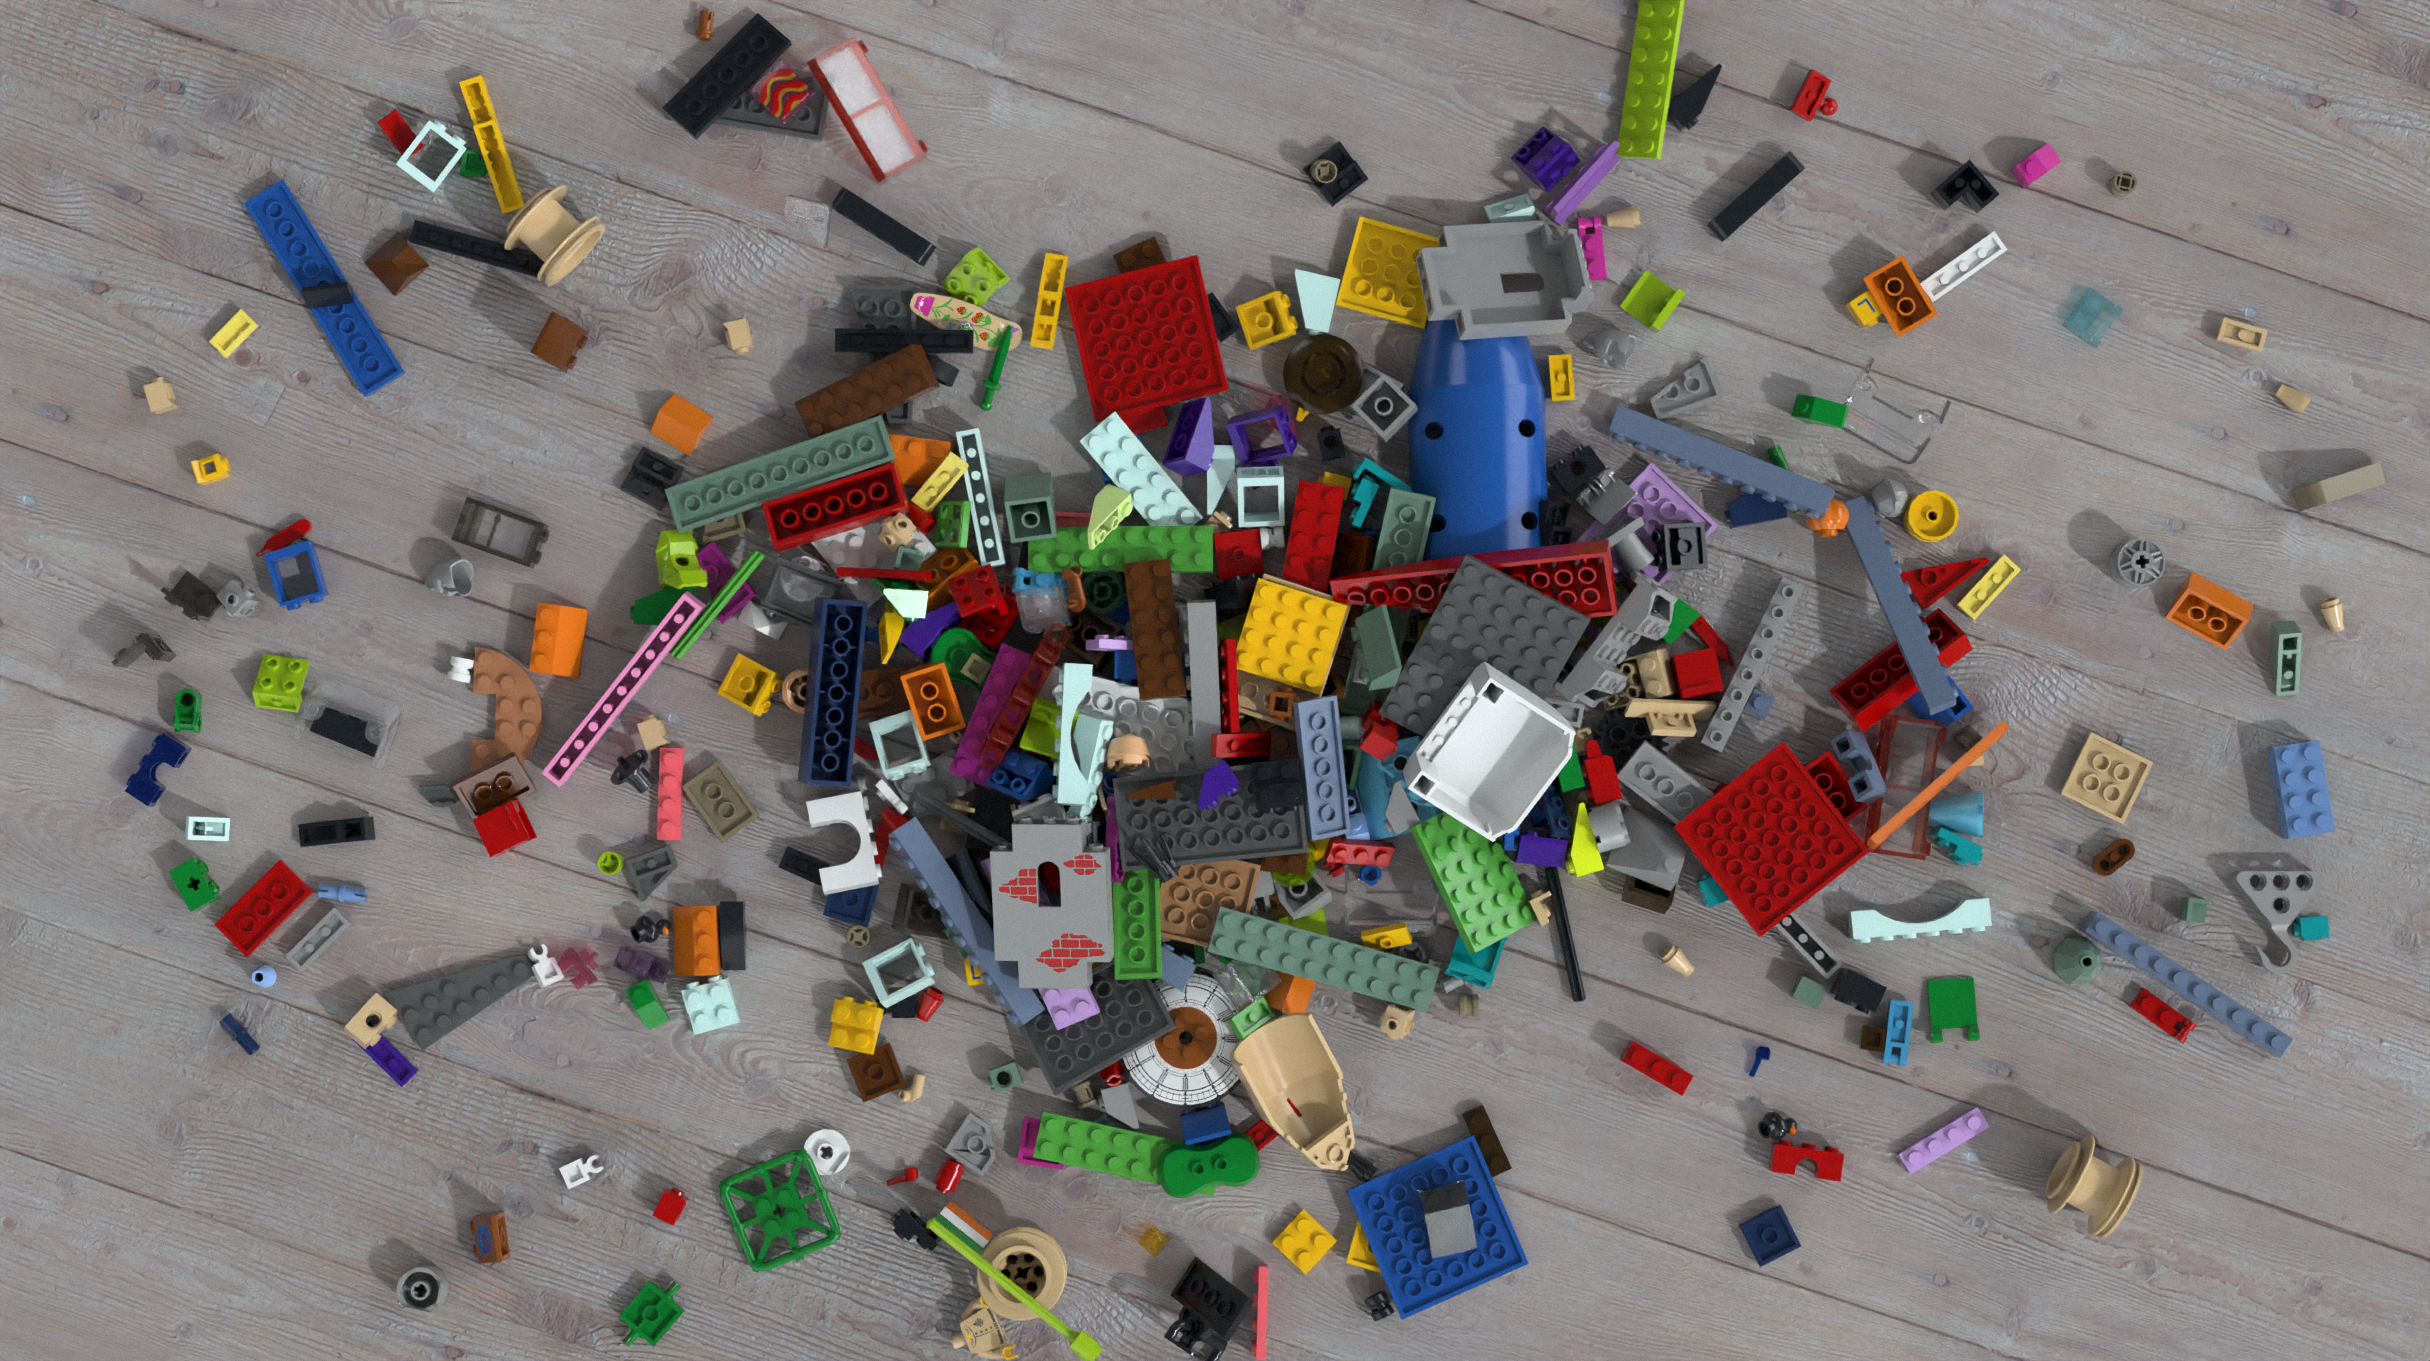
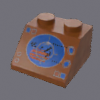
(490, 1237)

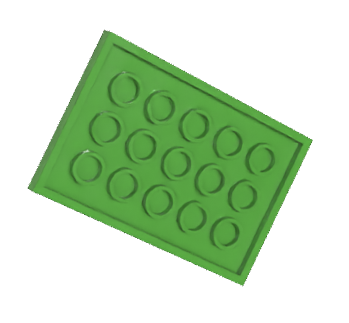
(1473, 881)

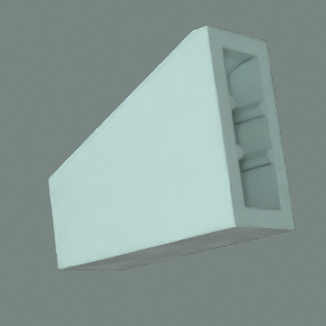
(1316, 300)

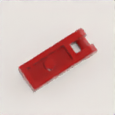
(2162, 1015)

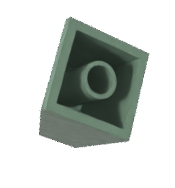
(1030, 507)

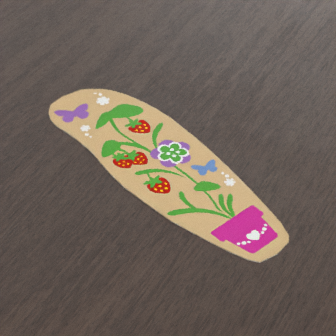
(956, 314)

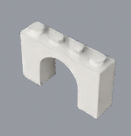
(862, 869)

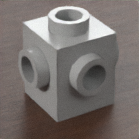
(238, 599)

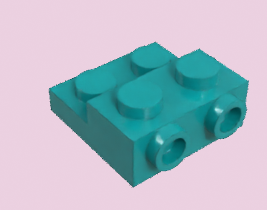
(1363, 495)
(1960, 849)

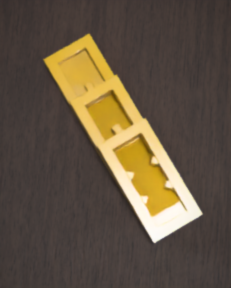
(1049, 301)
(889, 632)

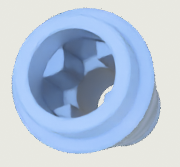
(269, 976)

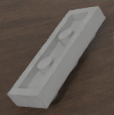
(318, 939)

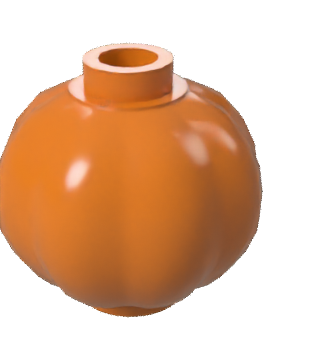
(1833, 521)

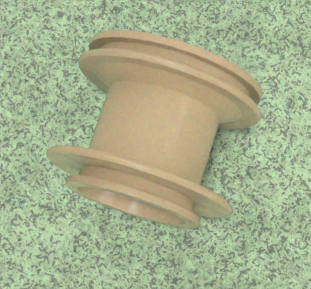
(553, 234)
(2093, 1186)
(1046, 1255)

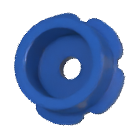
(1370, 880)

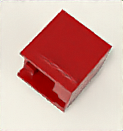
(1696, 674)
(504, 828)

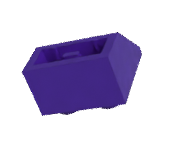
(1545, 159)
(1215, 783)
(1540, 850)

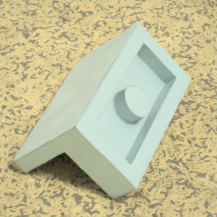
(1511, 210)

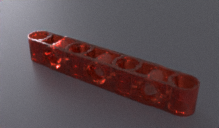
(1023, 695)

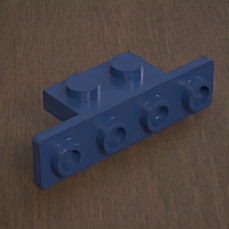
(1551, 810)

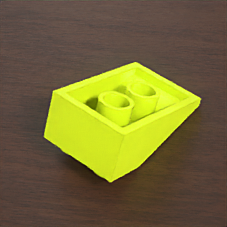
(1582, 847)

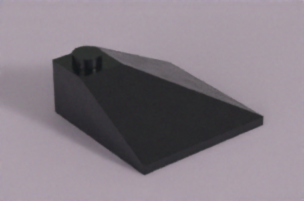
(969, 875)

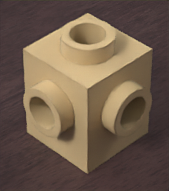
(896, 532)
(1397, 1021)

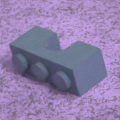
(1867, 781)

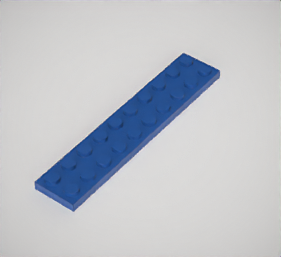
(312, 265)

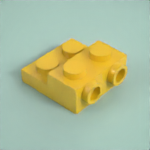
(1267, 319)
(750, 685)
(855, 1025)

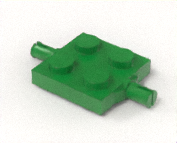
(651, 1313)

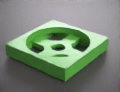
(945, 513)

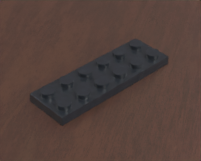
(727, 76)

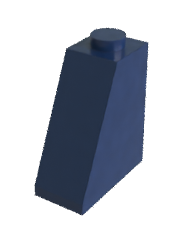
(1753, 510)

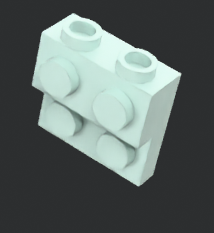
(710, 1005)

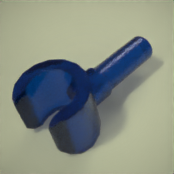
(1761, 1053)

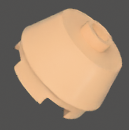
(795, 690)
(1128, 753)

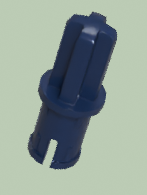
(240, 1034)

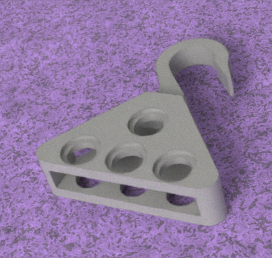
(2292, 899)

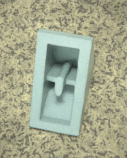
(207, 828)

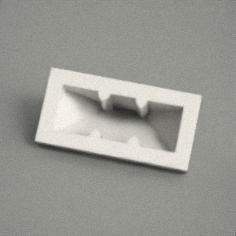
(755, 618)

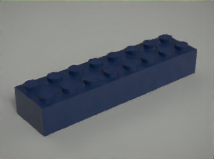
(832, 691)

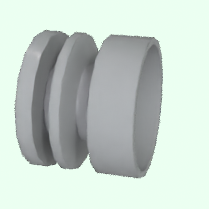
(2123, 563)

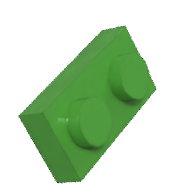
(1250, 1018)

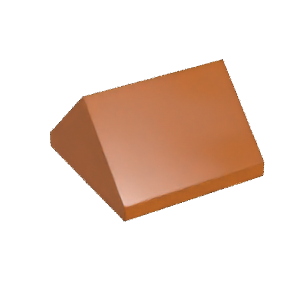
(681, 424)
(1291, 994)

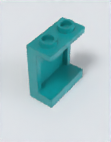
(1378, 473)
(1477, 967)

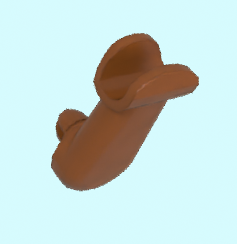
(1076, 598)

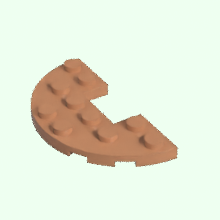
(517, 708)

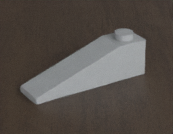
(1303, 899)

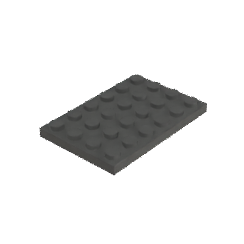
(1127, 1020)

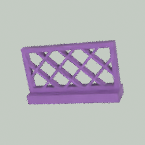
(1582, 183)

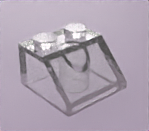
(1042, 608)
(1245, 982)

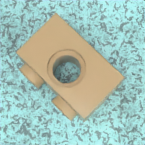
(374, 1008)

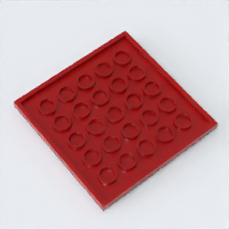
(1147, 338)
(1771, 839)

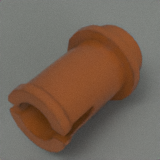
(705, 26)

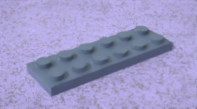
(1321, 767)

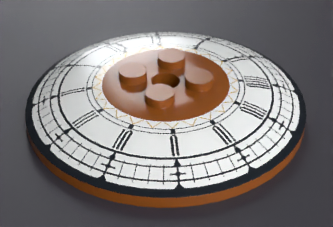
(1194, 1072)

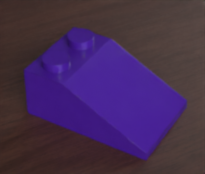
(1192, 439)
(922, 634)

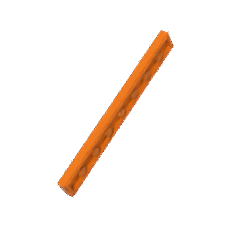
(1936, 786)

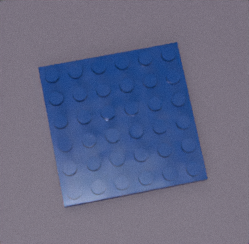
(1398, 1238)

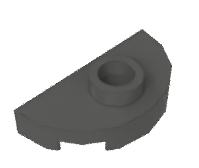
(440, 794)

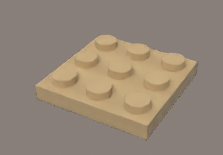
(2106, 778)

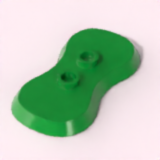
(954, 649)
(1227, 1161)

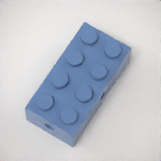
(2300, 789)

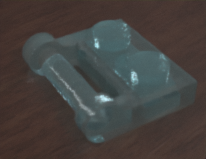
(2086, 312)

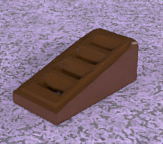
(1163, 790)

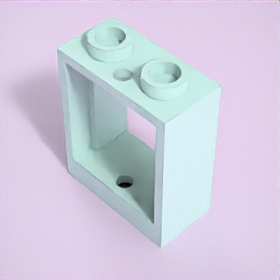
(440, 129)
(1260, 477)
(893, 724)
(872, 965)

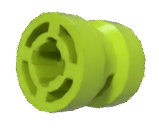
(608, 860)

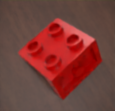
(977, 591)

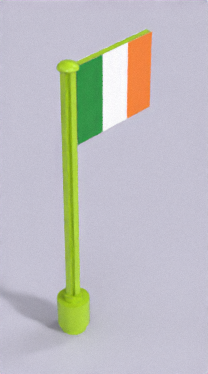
(969, 1239)

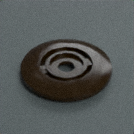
(1334, 355)

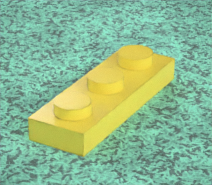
(940, 482)
(1988, 587)

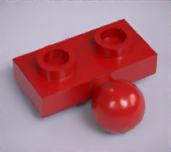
(1811, 97)

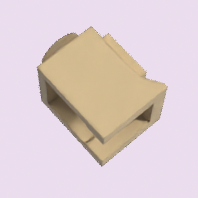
(739, 336)
(160, 396)
(652, 732)

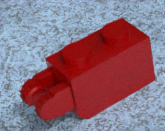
(1600, 775)

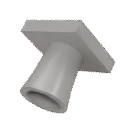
(1627, 544)

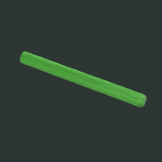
(717, 604)

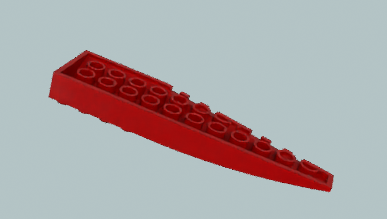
(1570, 573)

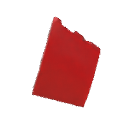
(988, 624)

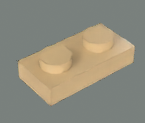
(2241, 335)

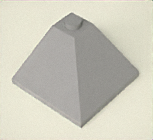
(1654, 850)

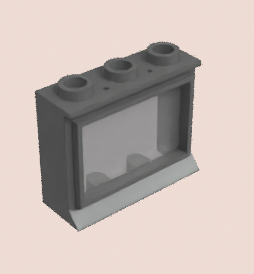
(794, 589)

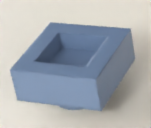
(1759, 703)

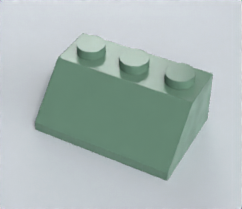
(1376, 649)

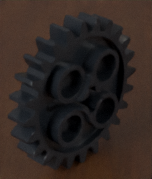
(1627, 726)

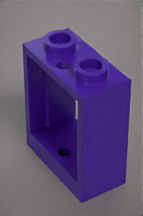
(1242, 443)

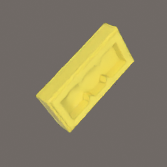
(233, 333)

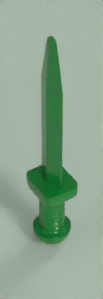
(996, 370)

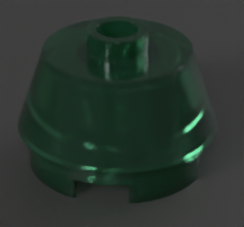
(1104, 591)

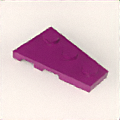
(719, 571)

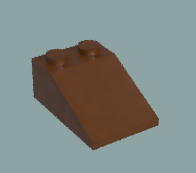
(559, 342)

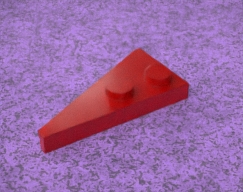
(1934, 582)

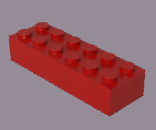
(835, 507)
(1313, 534)
(1886, 679)

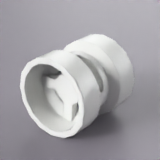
(1272, 537)
(460, 669)

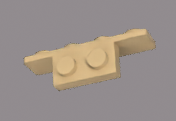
(1670, 716)

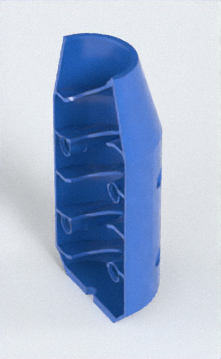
(1480, 463)

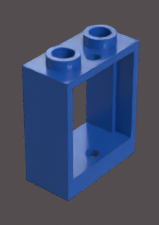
(272, 560)

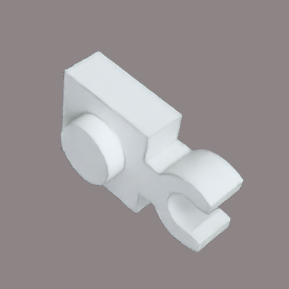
(886, 793)
(545, 969)
(578, 1172)

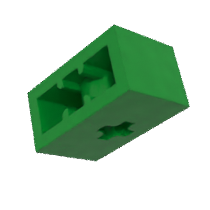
(184, 878)

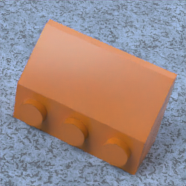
(1900, 296)
(917, 457)
(945, 565)
(2209, 611)
(558, 640)
(932, 700)
(697, 940)

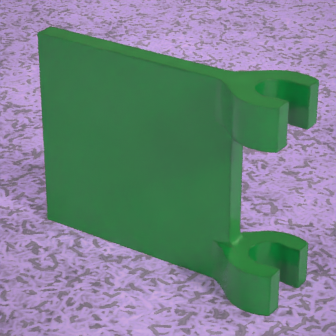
(1951, 1007)

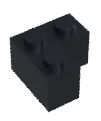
(1967, 183)
(1232, 595)
(1857, 989)

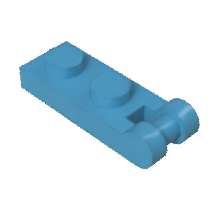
(1036, 580)
(1897, 1031)

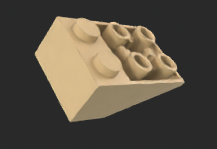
(1648, 678)

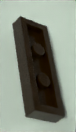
(1487, 1140)

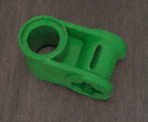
(188, 713)

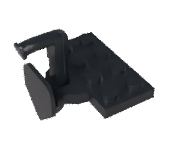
(1208, 1306)

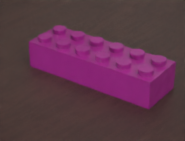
(996, 689)

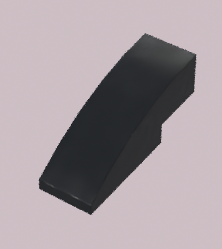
(336, 831)
(733, 935)

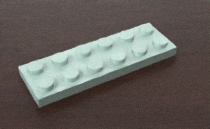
(1138, 473)

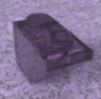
(642, 964)

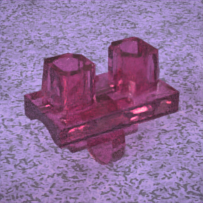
(585, 975)

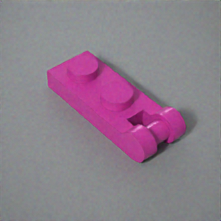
(1593, 247)

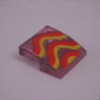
(781, 92)

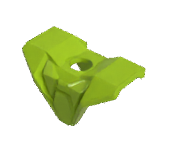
(673, 546)

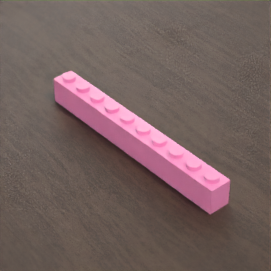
(623, 689)

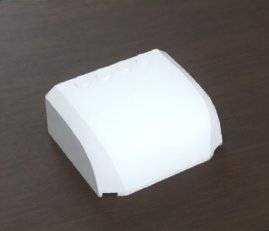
(1490, 753)

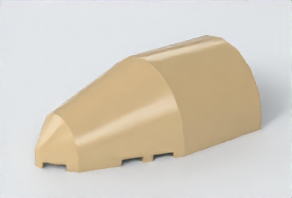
(1295, 1062)

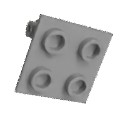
(1605, 496)

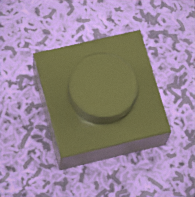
(976, 668)

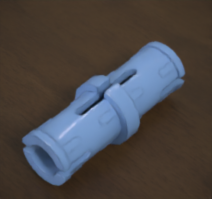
(342, 893)

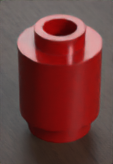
(948, 1176)

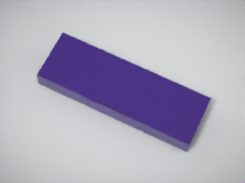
(391, 1060)

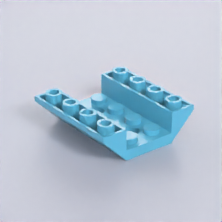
(1376, 786)

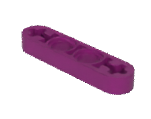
(1112, 841)

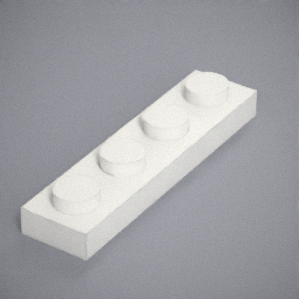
(1963, 266)

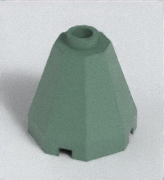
(2077, 960)

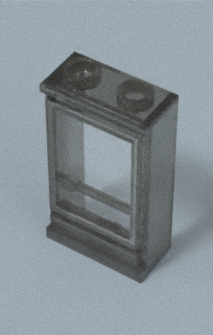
(500, 532)

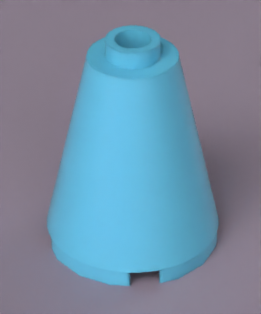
(1959, 814)

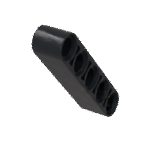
(1756, 196)
(883, 226)

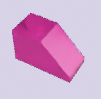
(2035, 165)

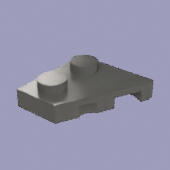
(651, 869)

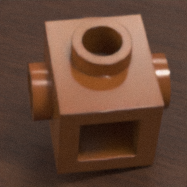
(1275, 706)

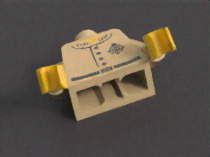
(983, 1332)

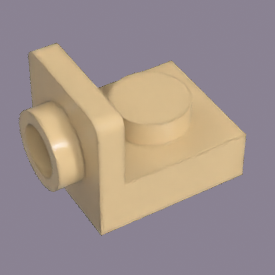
(1220, 522)
(960, 806)
(1541, 911)

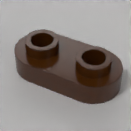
(2112, 857)

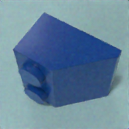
(1205, 1123)

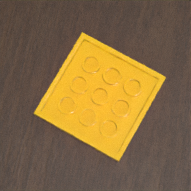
(1383, 273)
(1289, 636)

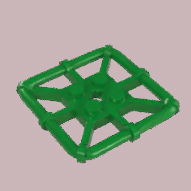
(786, 1196)

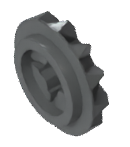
(1423, 952)

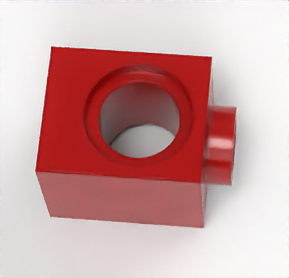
(670, 1206)

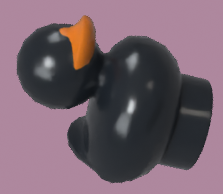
(648, 931)
(1776, 1127)

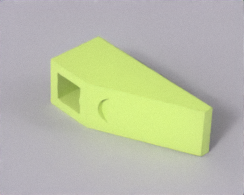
(1109, 509)

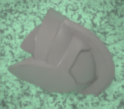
(1612, 346)
(1889, 498)
(451, 577)

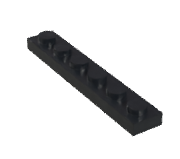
(475, 248)
(893, 340)

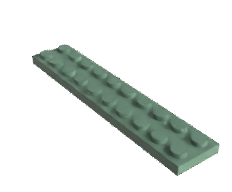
(780, 474)
(1399, 543)
(1323, 959)

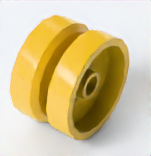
(1938, 505)

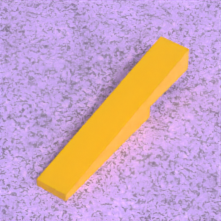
(492, 143)

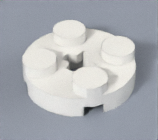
(839, 1146)

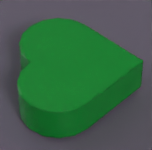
(473, 165)

